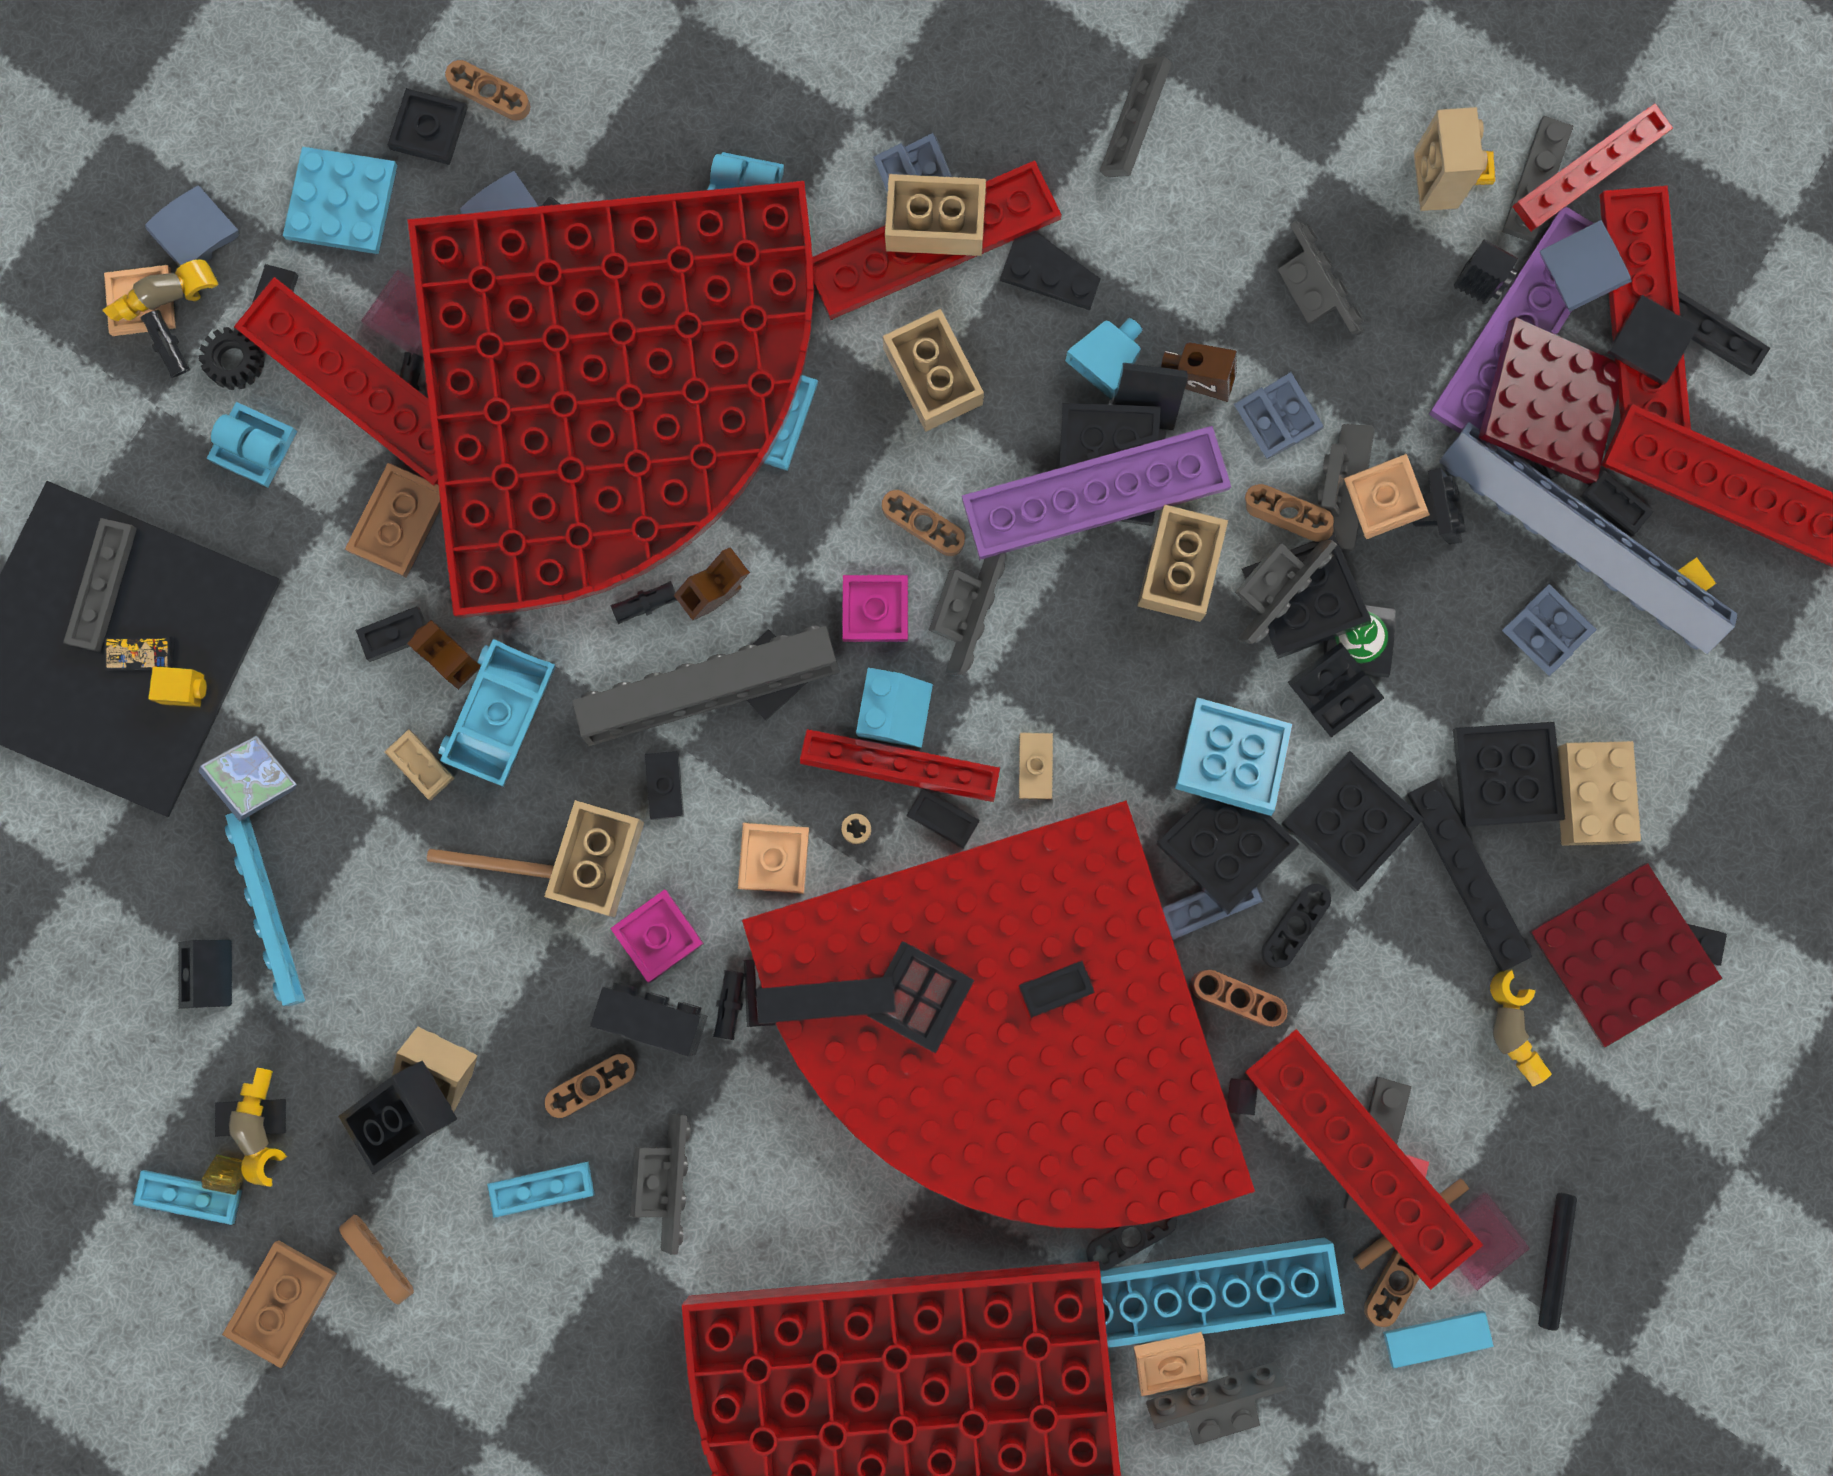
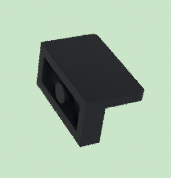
(204, 973)

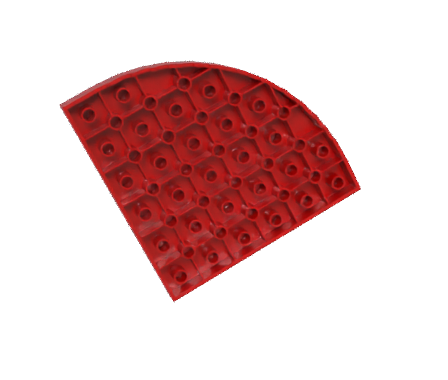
(604, 379)
(1039, 1119)
(907, 1376)

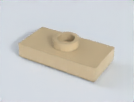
(419, 764)
(1035, 765)

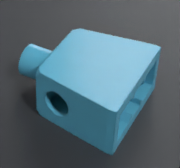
(1103, 352)

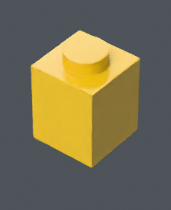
(177, 686)

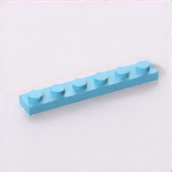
(267, 921)

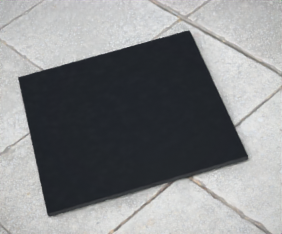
(100, 721)

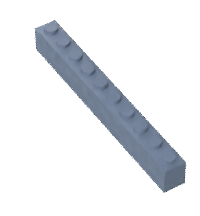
(1589, 540)

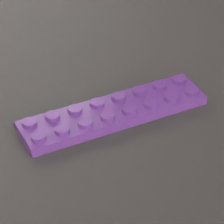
(1529, 298)
(1096, 492)

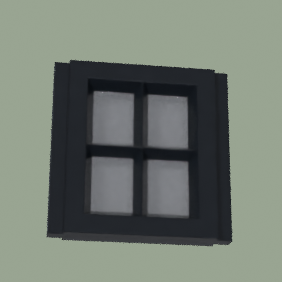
(925, 996)

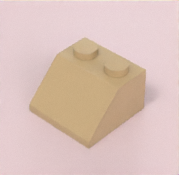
(447, 1062)

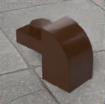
(713, 586)
(444, 654)

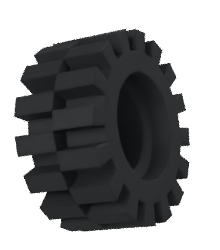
(218, 346)

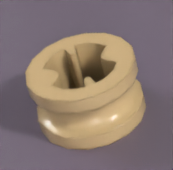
(863, 822)

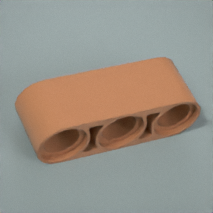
(1254, 998)

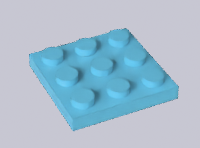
(340, 200)
(1234, 756)

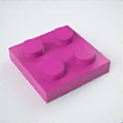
(875, 608)
(657, 936)

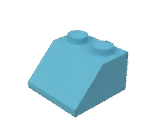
(894, 708)

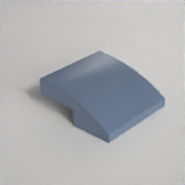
(918, 159)
(500, 195)
(191, 227)
(1585, 265)
(1279, 415)
(1549, 629)

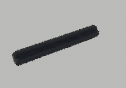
(1557, 1261)

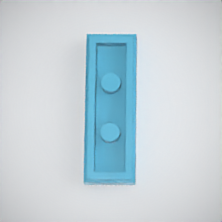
(786, 443)
(540, 1189)
(185, 1197)
(1438, 1339)

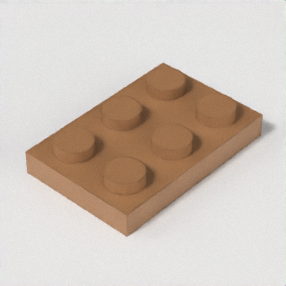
(396, 520)
(279, 1304)

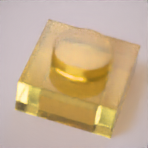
(223, 1175)

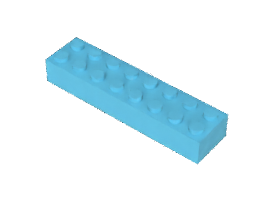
(1221, 1291)

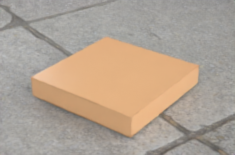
(119, 284)
(1386, 496)
(773, 858)
(1171, 1364)

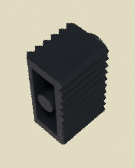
(1487, 272)

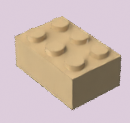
(1449, 158)
(935, 214)
(933, 370)
(1182, 563)
(1599, 793)
(594, 858)

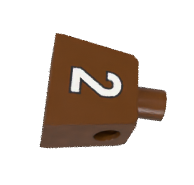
(1209, 369)

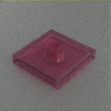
(396, 314)
(1499, 1239)

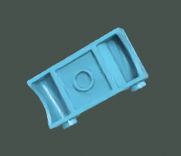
(497, 713)

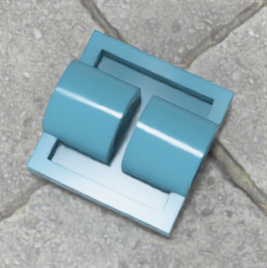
(741, 171)
(250, 443)

